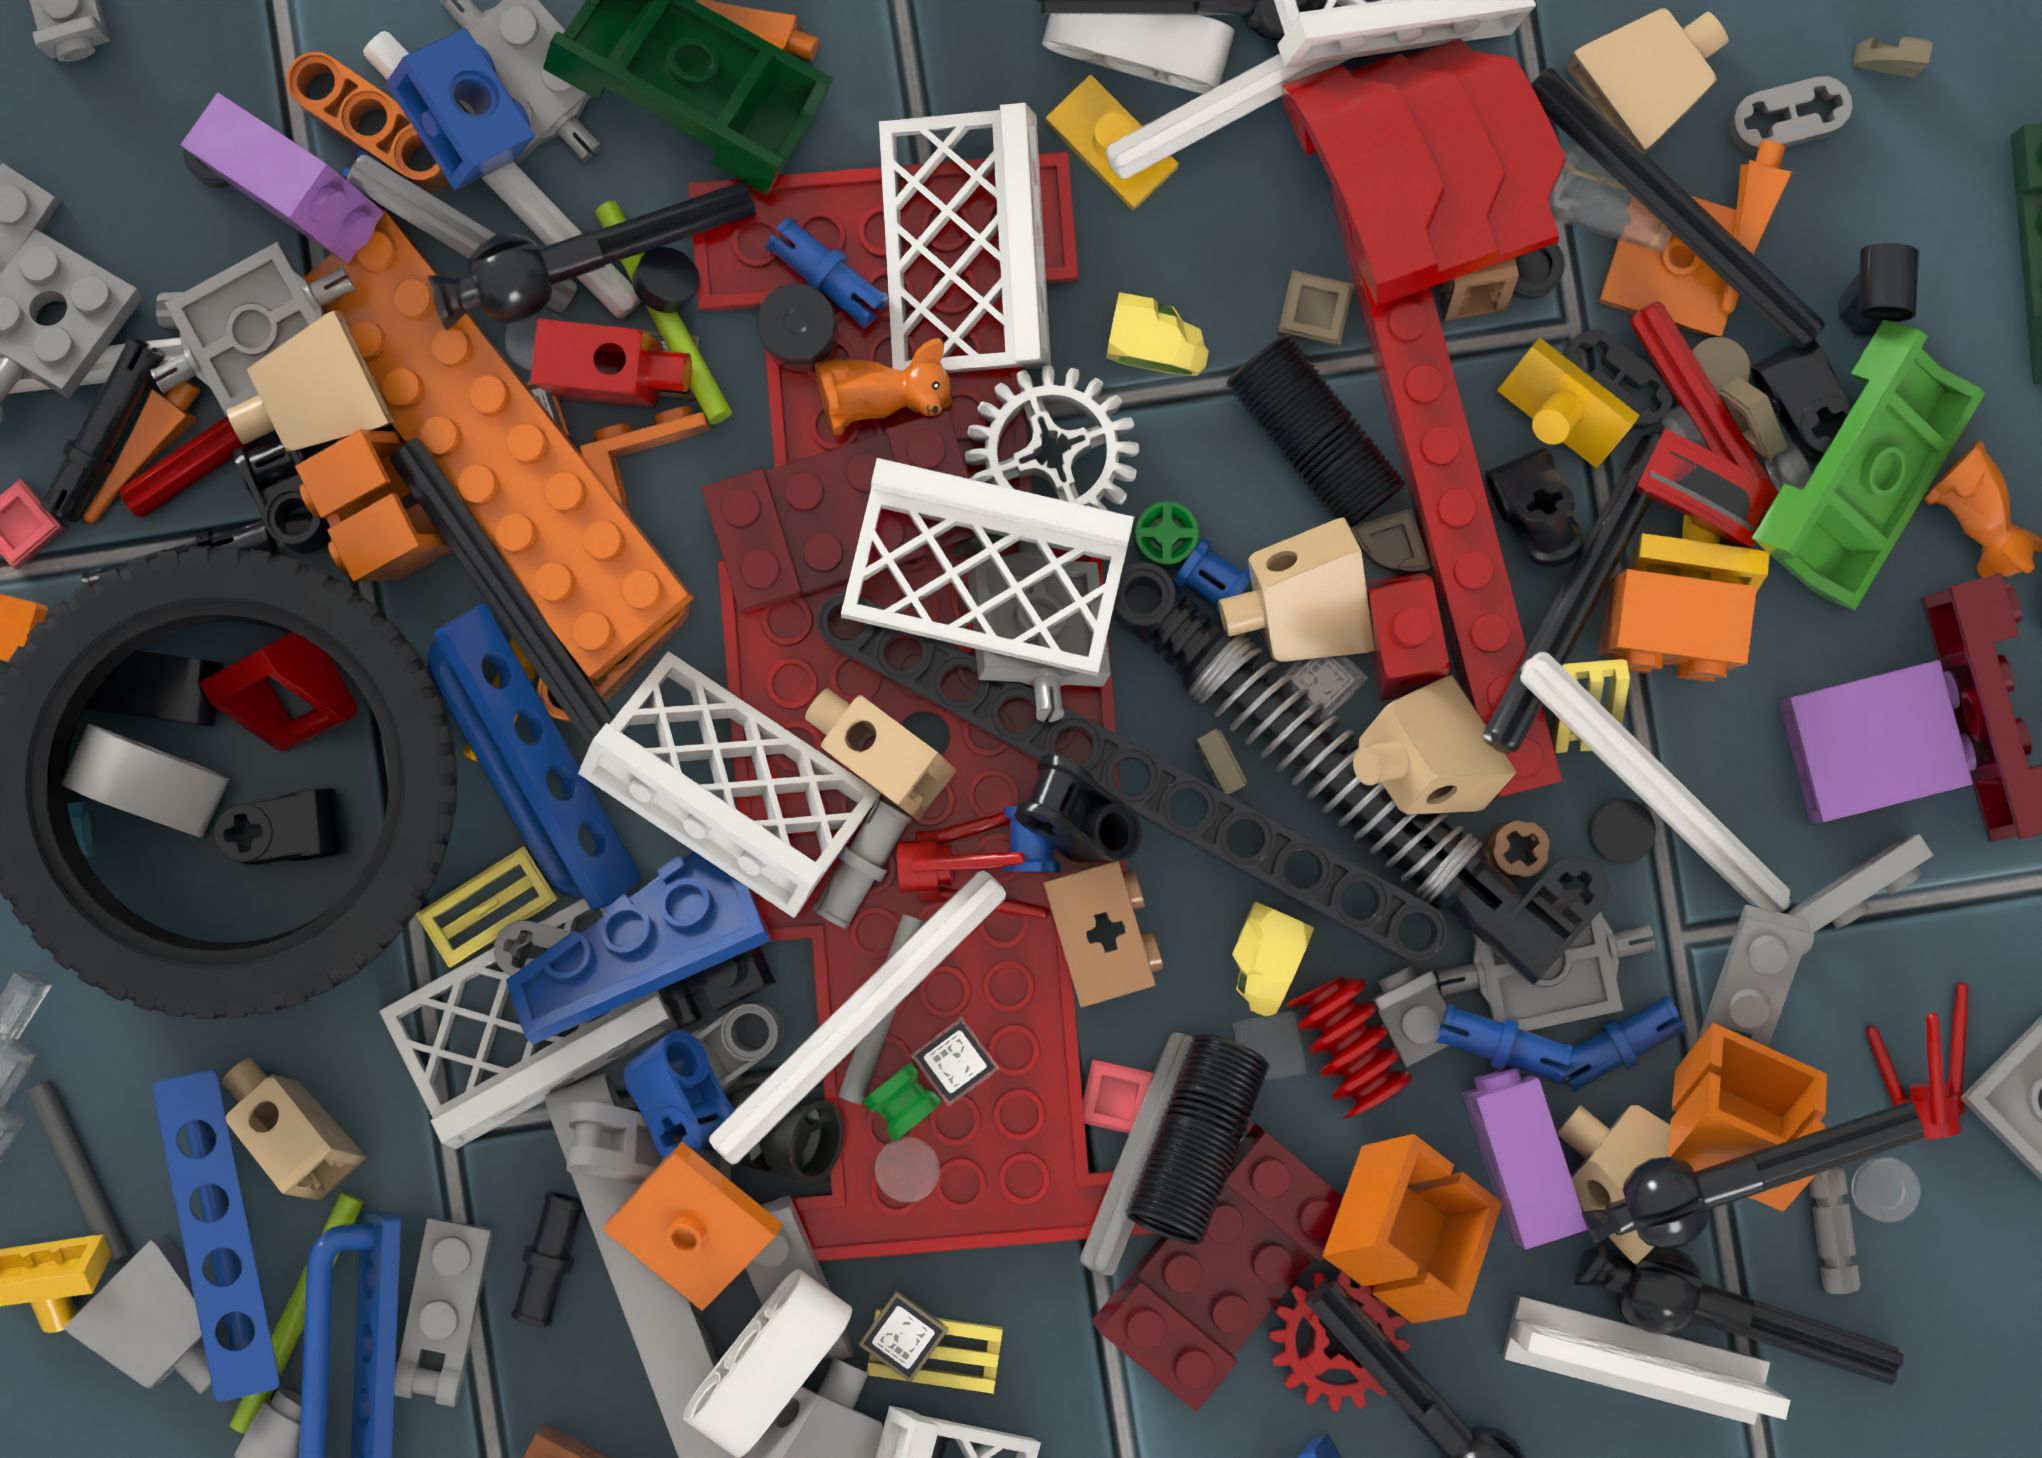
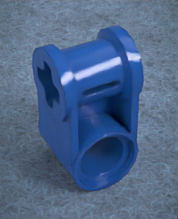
(677, 1092)

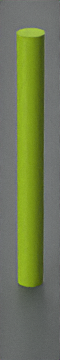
(675, 334)
(293, 1317)

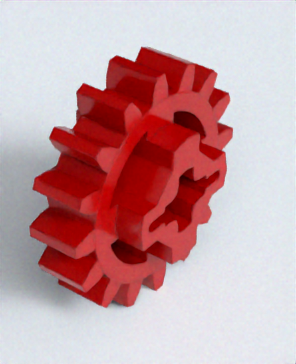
(1315, 1360)

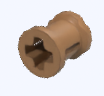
(1536, 853)

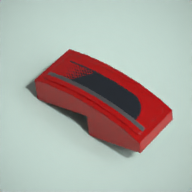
(1706, 488)

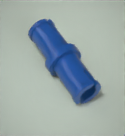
(827, 272)
(1623, 1043)
(1504, 1044)

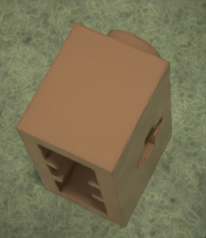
(1094, 972)

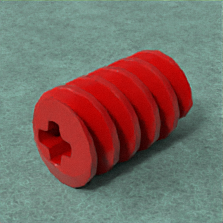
(1351, 1043)

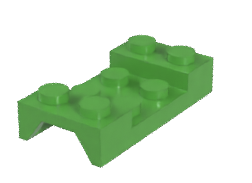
(1874, 469)

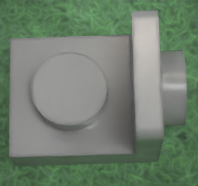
(69, 28)
(1412, 1012)

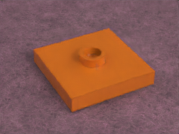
(1672, 277)
(692, 1226)

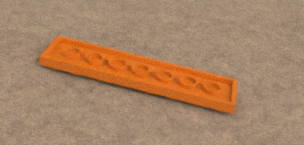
(506, 457)

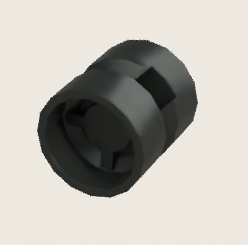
(802, 1143)

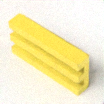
(1615, 701)
(533, 878)
(951, 1379)

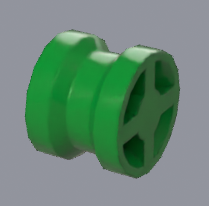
(1166, 523)
(902, 1101)

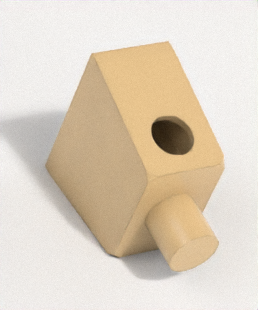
(1648, 72)
(312, 389)
(1306, 596)
(1432, 753)
(894, 765)
(289, 1132)
(1610, 1158)

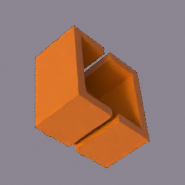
(362, 502)
(1677, 623)
(1740, 1100)
(1417, 1240)

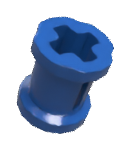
(1205, 559)
(1037, 851)

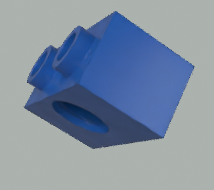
(460, 142)

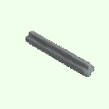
(433, 216)
(1112, 1226)

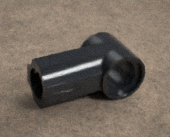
(1882, 288)

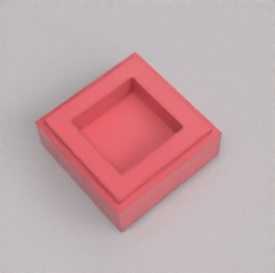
(25, 524)
(1114, 1095)

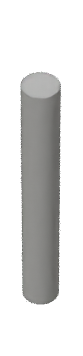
(869, 1049)

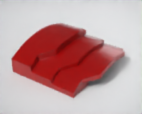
(1432, 161)

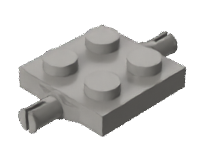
(518, 41)
(241, 319)
(1011, 621)
(1573, 988)

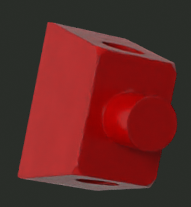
(588, 360)
(1406, 634)

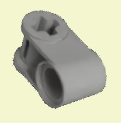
(725, 1050)

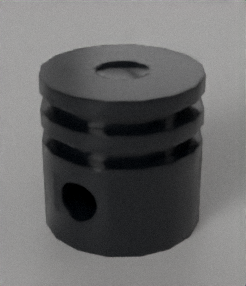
(797, 327)

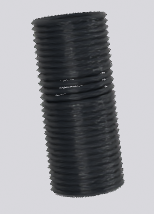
(1301, 411)
(1197, 1149)

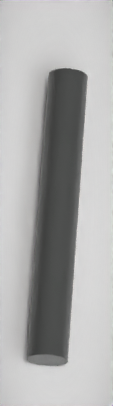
(76, 1167)

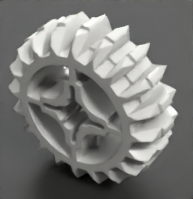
(1080, 440)

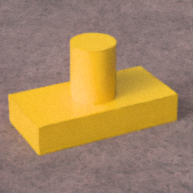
(1089, 123)
(1567, 404)
(1699, 557)
(51, 1274)

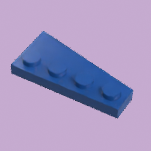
(643, 943)

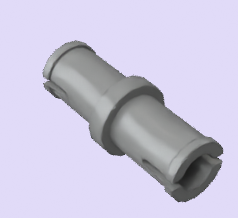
(862, 863)

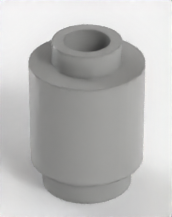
(274, 1428)

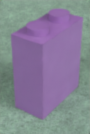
(283, 178)
(1877, 741)
(1523, 1157)

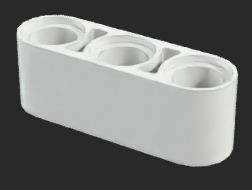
(1162, 48)
(144, 781)
(767, 1363)

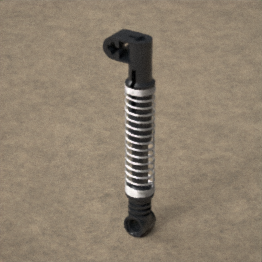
(1216, 664)

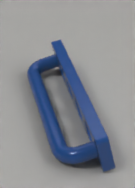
(520, 769)
(376, 1332)
(250, 1361)

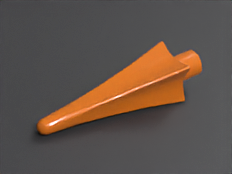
(774, 27)
(1758, 194)
(158, 425)

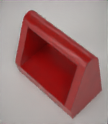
(300, 666)

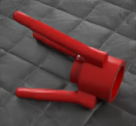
(926, 865)
(1937, 1100)

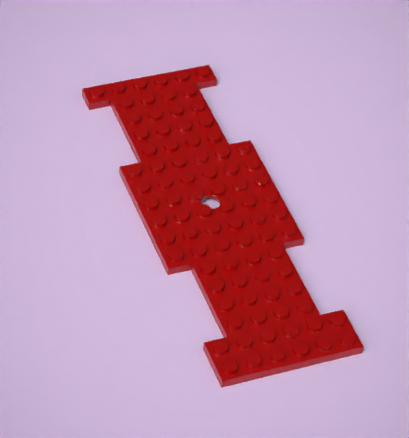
(1018, 1139)

